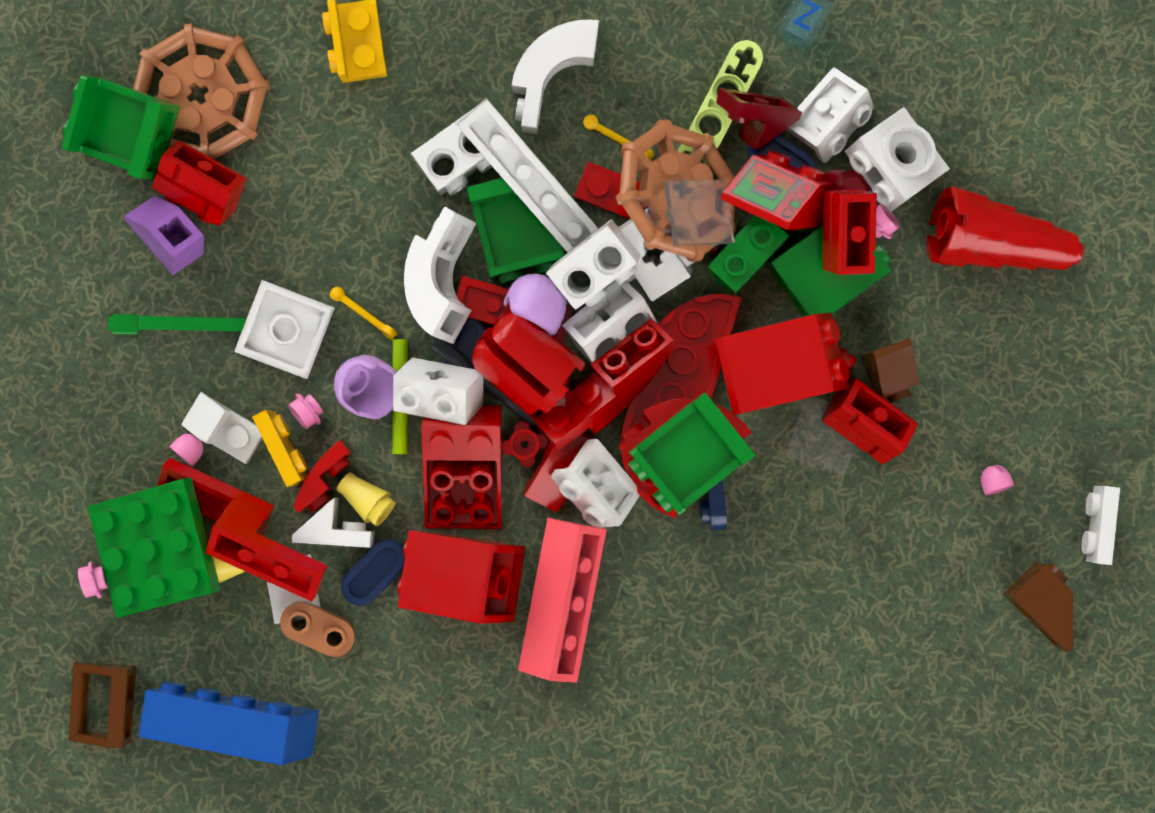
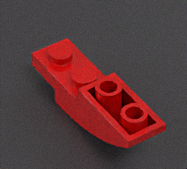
(614, 385)

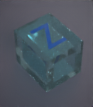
(804, 22)

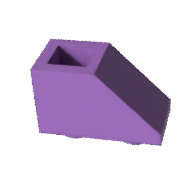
(167, 233)

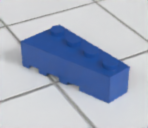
(228, 724)

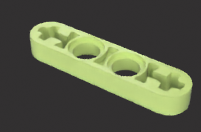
(710, 107)

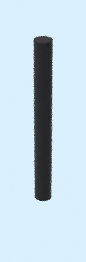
(457, 358)

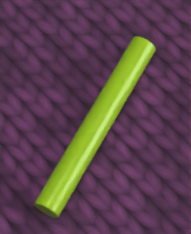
(399, 419)

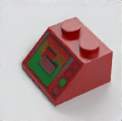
(779, 191)

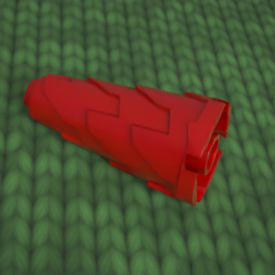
(995, 235)

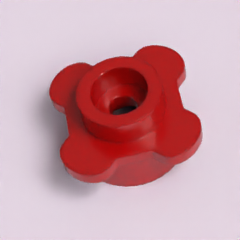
(514, 447)

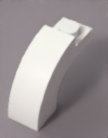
(551, 52)
(430, 276)

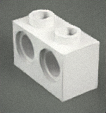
(449, 145)
(588, 258)
(608, 321)

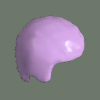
(538, 301)
(365, 386)

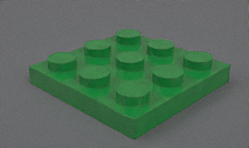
(153, 547)

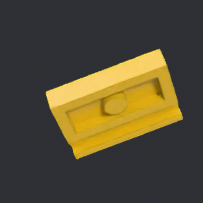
(275, 435)

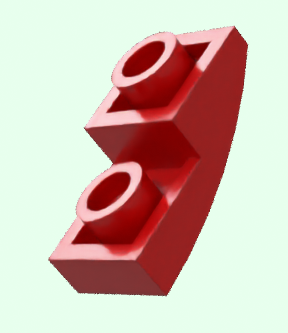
(541, 486)
(315, 487)

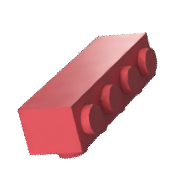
(562, 592)

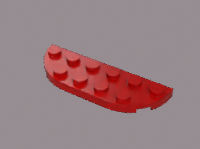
(689, 368)

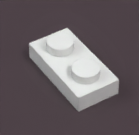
(1103, 509)

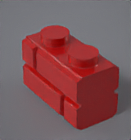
(198, 183)
(849, 231)
(869, 421)

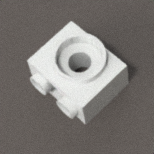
(876, 159)

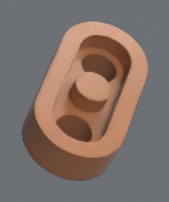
(318, 626)

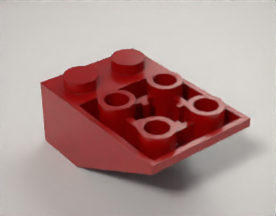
(463, 471)

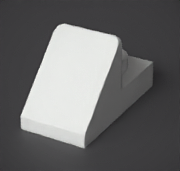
(223, 428)
(323, 530)

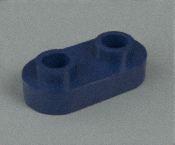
(714, 510)

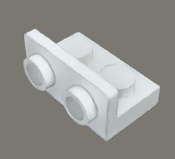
(832, 114)
(597, 486)

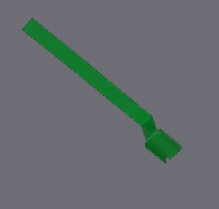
(131, 323)

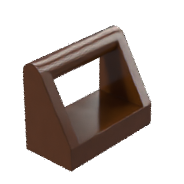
(120, 705)

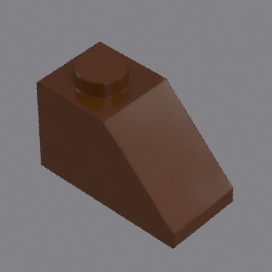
(892, 370)
(1045, 603)

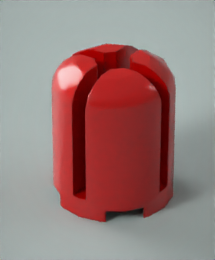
(525, 363)

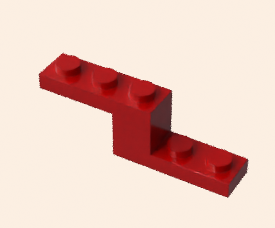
(240, 533)

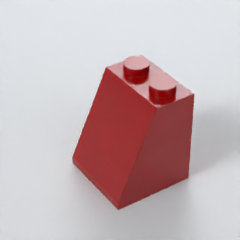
(782, 363)
(461, 577)

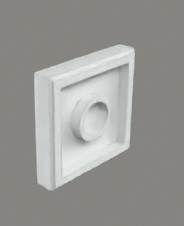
(284, 329)

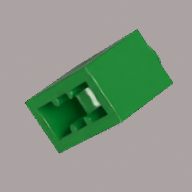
(746, 255)

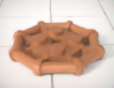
(211, 73)
(667, 166)

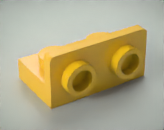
(356, 40)

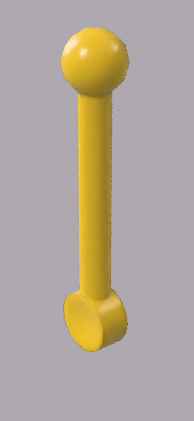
(591, 123)
(338, 294)

